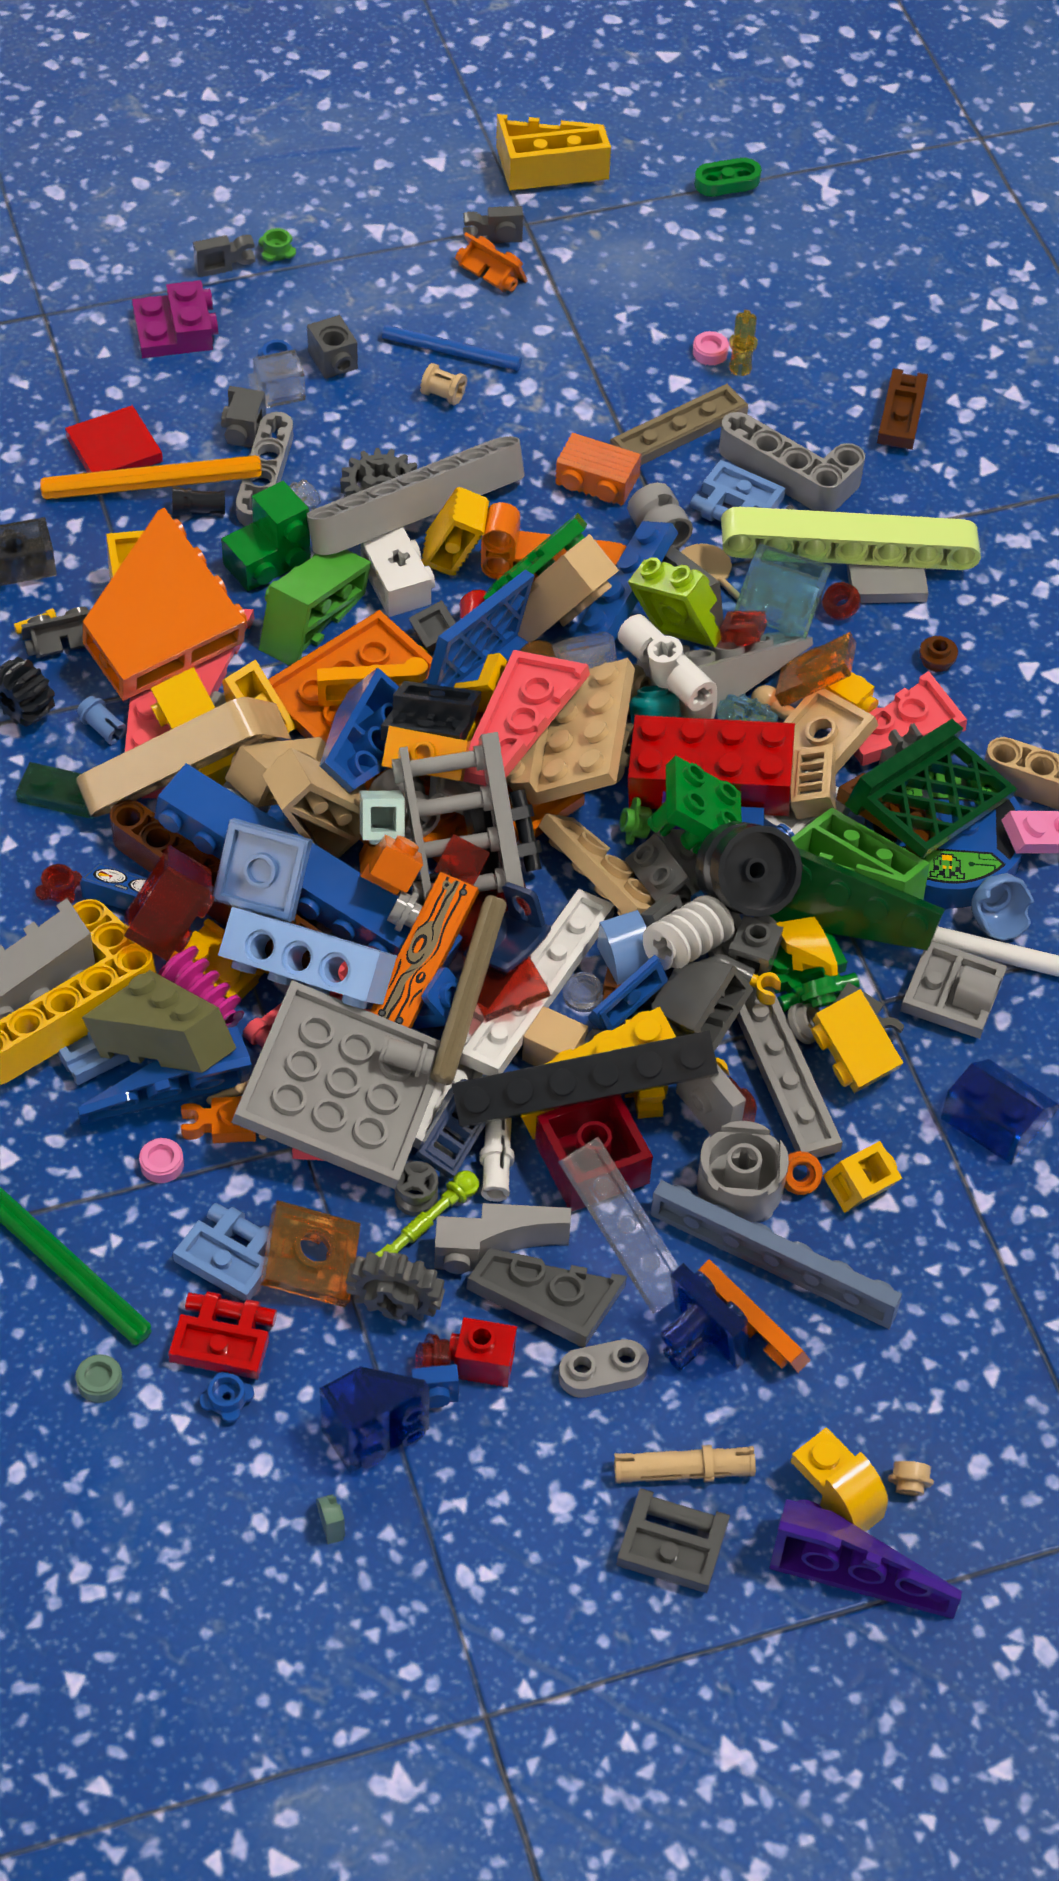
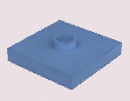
(262, 869)

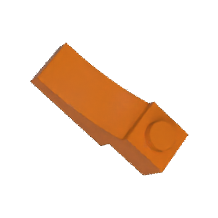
(391, 863)

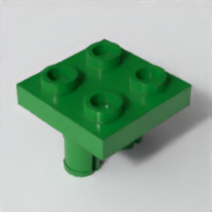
(695, 803)

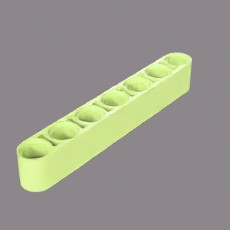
(853, 537)

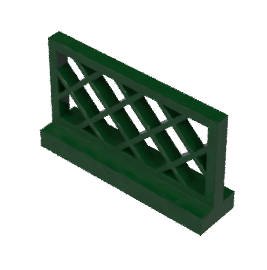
(910, 769)

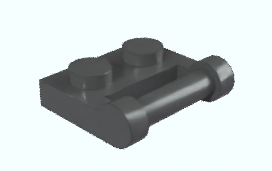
(670, 1552)

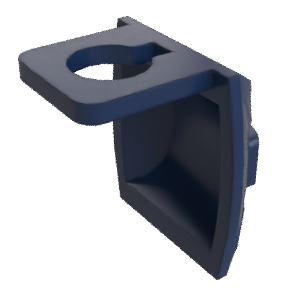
(518, 933)

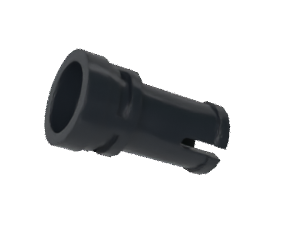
(187, 502)

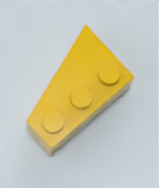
(551, 154)

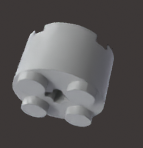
(743, 1170)

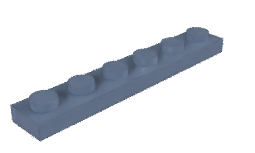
(775, 1254)

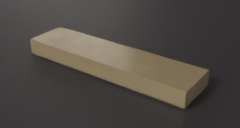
(681, 424)

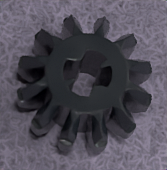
(24, 692)

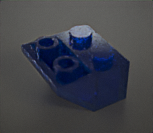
(373, 1414)

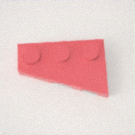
(923, 704)

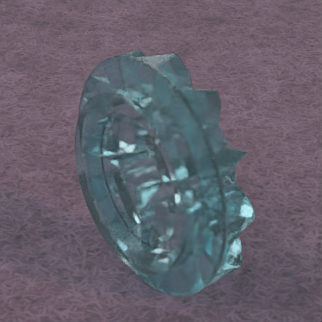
(737, 707)

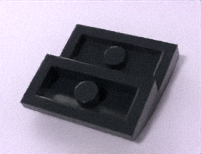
(433, 710)

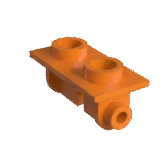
(503, 268)

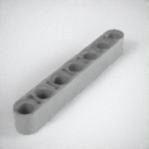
(413, 495)

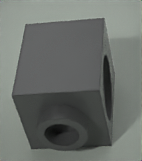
(332, 346)

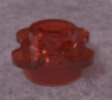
(58, 875)

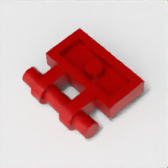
(222, 1345)

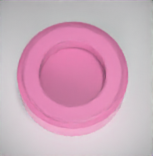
(710, 348)
(161, 1160)

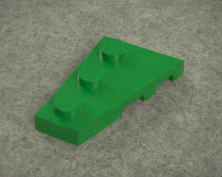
(542, 556)

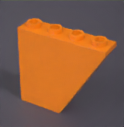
(160, 612)

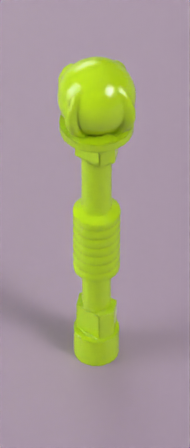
(458, 1190)

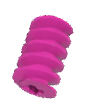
(190, 976)

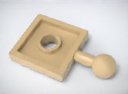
(823, 711)

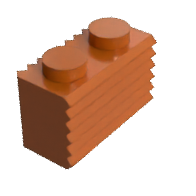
(597, 469)

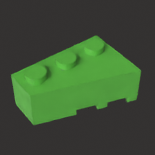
(309, 600)
(863, 851)

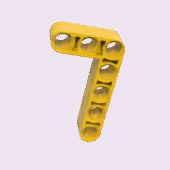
(56, 1017)

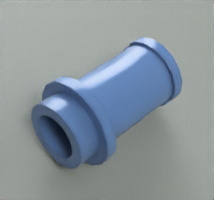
(94, 712)

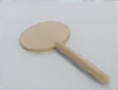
(714, 562)

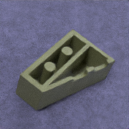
(160, 1023)

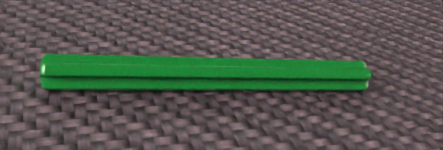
(73, 1270)

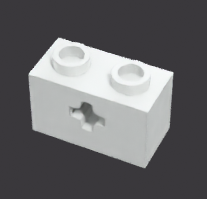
(398, 572)

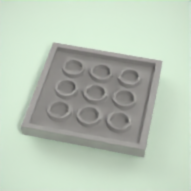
(329, 1094)

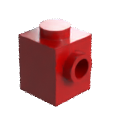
(484, 1351)

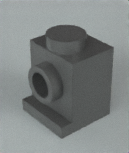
(243, 415)
(758, 941)

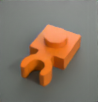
(215, 1121)

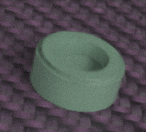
(99, 1378)

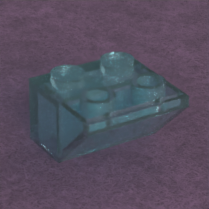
(785, 588)

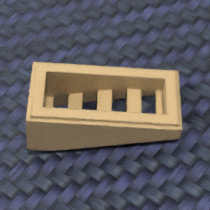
(814, 803)

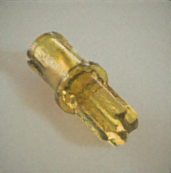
(743, 342)

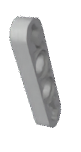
(271, 469)

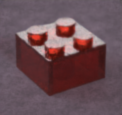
(169, 904)

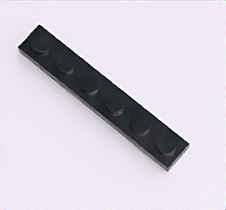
(585, 1079)

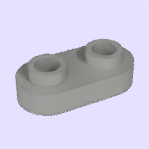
(606, 1370)

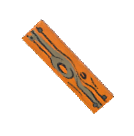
(426, 948)

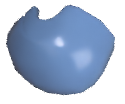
(1002, 906)

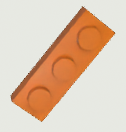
(780, 1345)

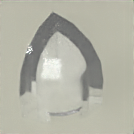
(587, 649)

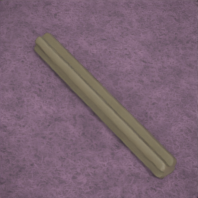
(468, 990)

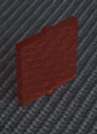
(511, 991)

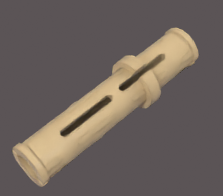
(693, 1464)

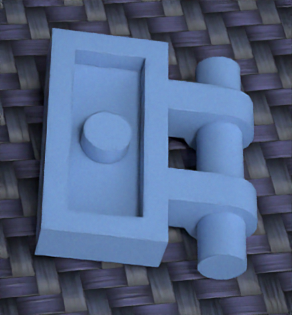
(737, 488)
(219, 1258)

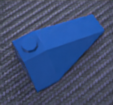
(355, 742)

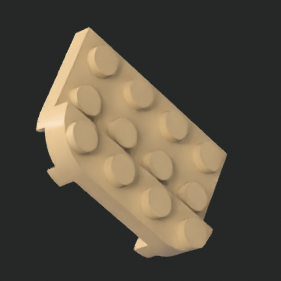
(582, 742)

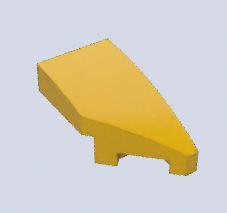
(808, 945)

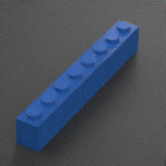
(330, 889)

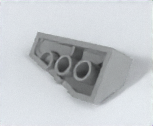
(741, 668)

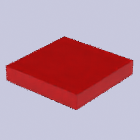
(114, 442)

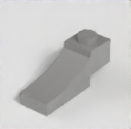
(503, 1227)

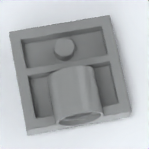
(954, 989)

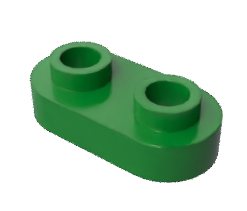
(727, 177)

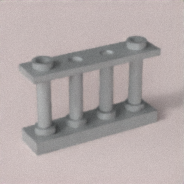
(491, 797)

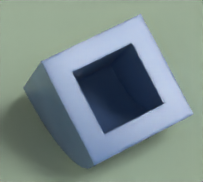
(622, 944)

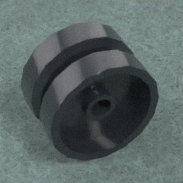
(749, 868)

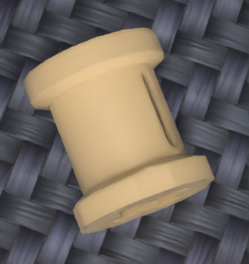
(443, 384)

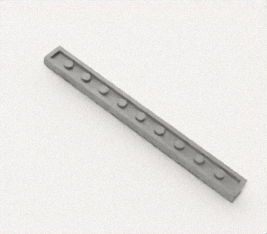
(774, 1047)

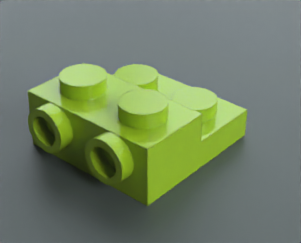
(677, 601)

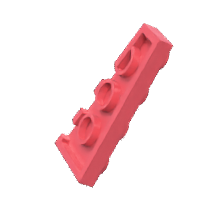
(525, 704)

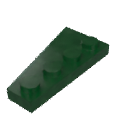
(860, 906)

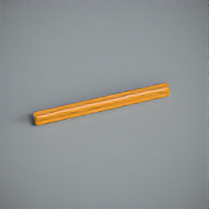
(151, 477)

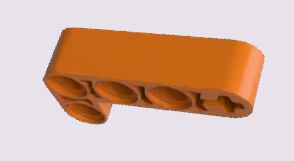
(506, 545)

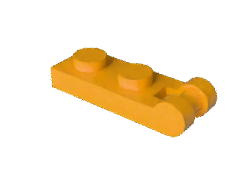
(337, 681)

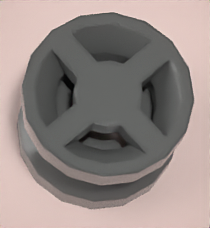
(421, 1178)

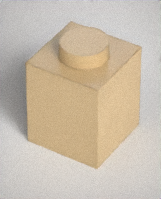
(550, 1035)

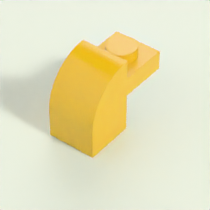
(845, 1481)

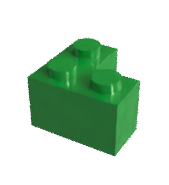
(273, 541)

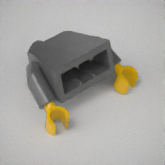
(710, 996)

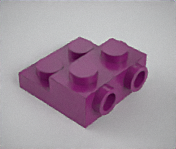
(176, 320)

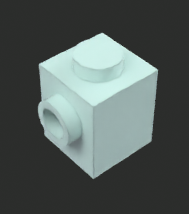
(381, 814)

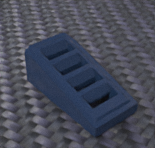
(436, 1158)

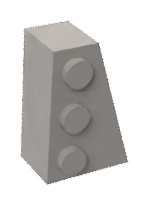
(44, 958)

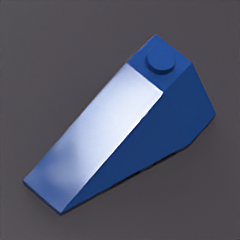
(161, 1086)

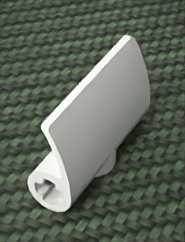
(669, 667)

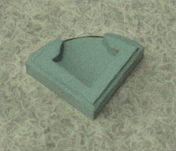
(331, 1518)

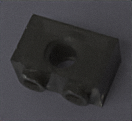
(25, 552)

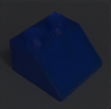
(997, 1109)

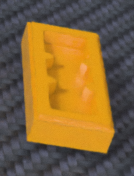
(422, 746)

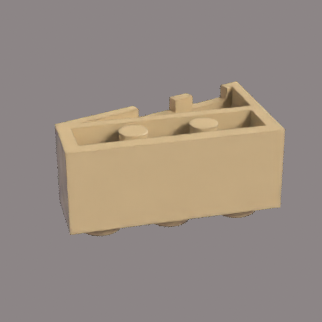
(567, 588)

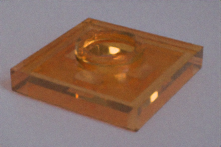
(816, 669)
(288, 1267)

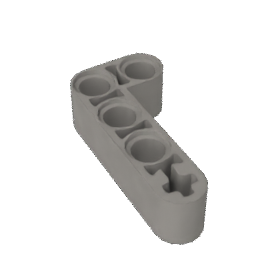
(807, 478)

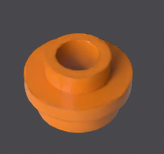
(813, 1176)

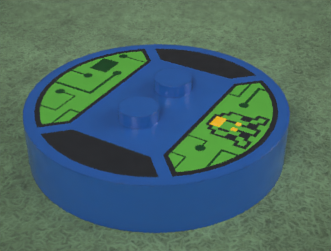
(968, 857)

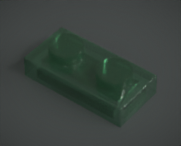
(52, 790)

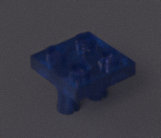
(703, 1322)

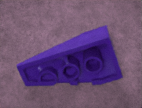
(837, 1553)

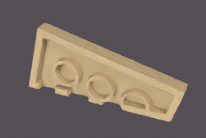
(609, 874)

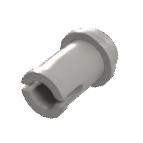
(406, 1055)

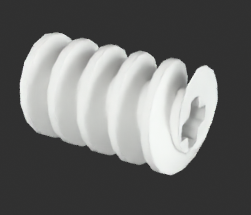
(689, 932)

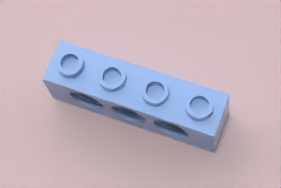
(367, 967)

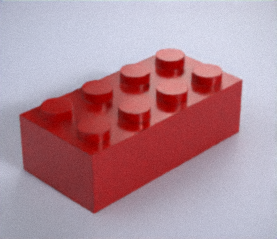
(745, 753)

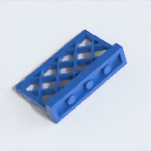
(483, 631)

